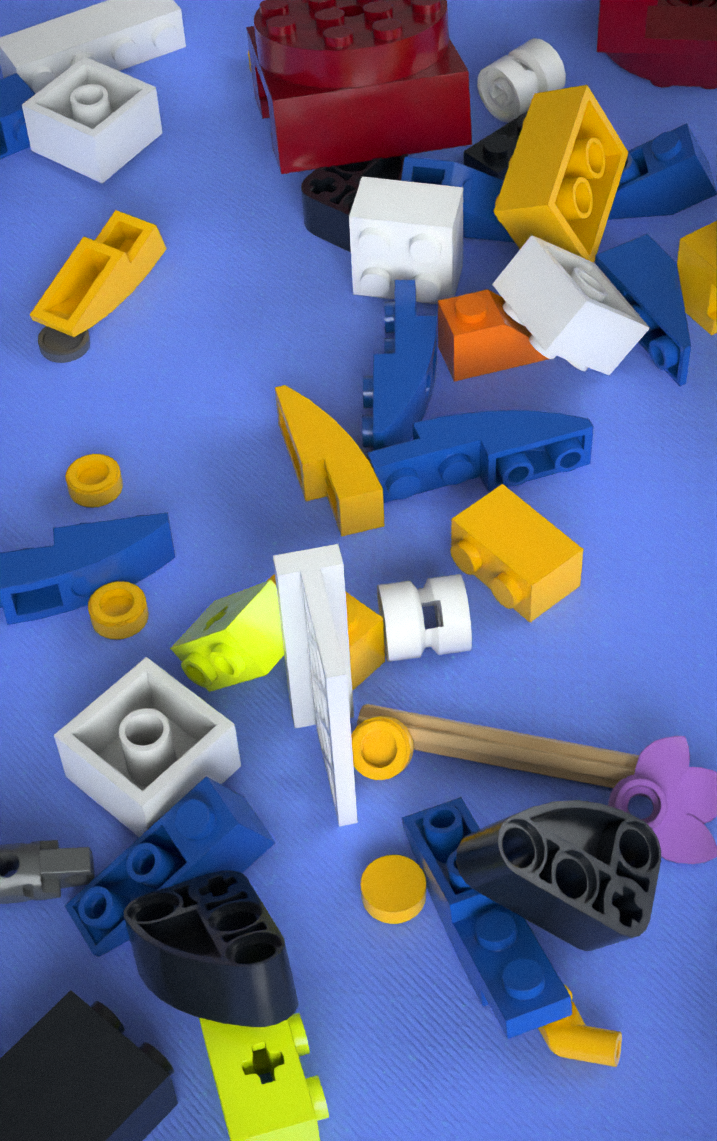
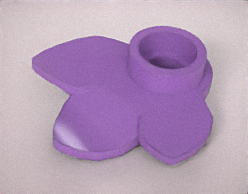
(680, 797)

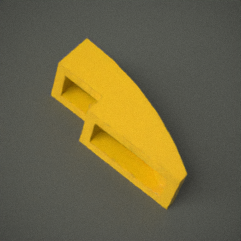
(100, 275)
(329, 463)

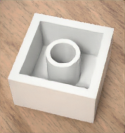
(92, 119)
(406, 235)
(569, 307)
(146, 746)

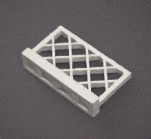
(318, 660)

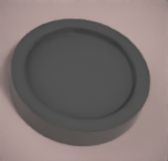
(62, 347)

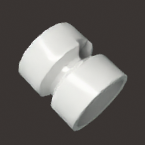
(513, 79)
(404, 621)

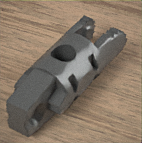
(42, 870)

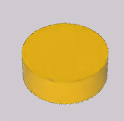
(94, 480)
(118, 610)
(381, 747)
(393, 889)

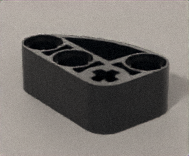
(331, 193)
(568, 869)
(213, 951)

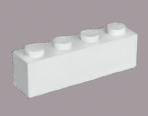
(108, 32)

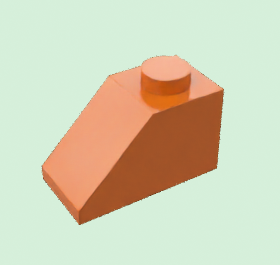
(481, 337)

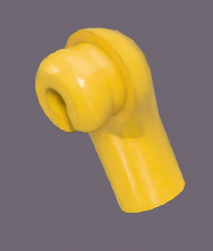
(576, 1041)

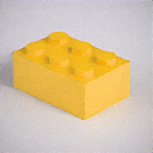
(562, 173)

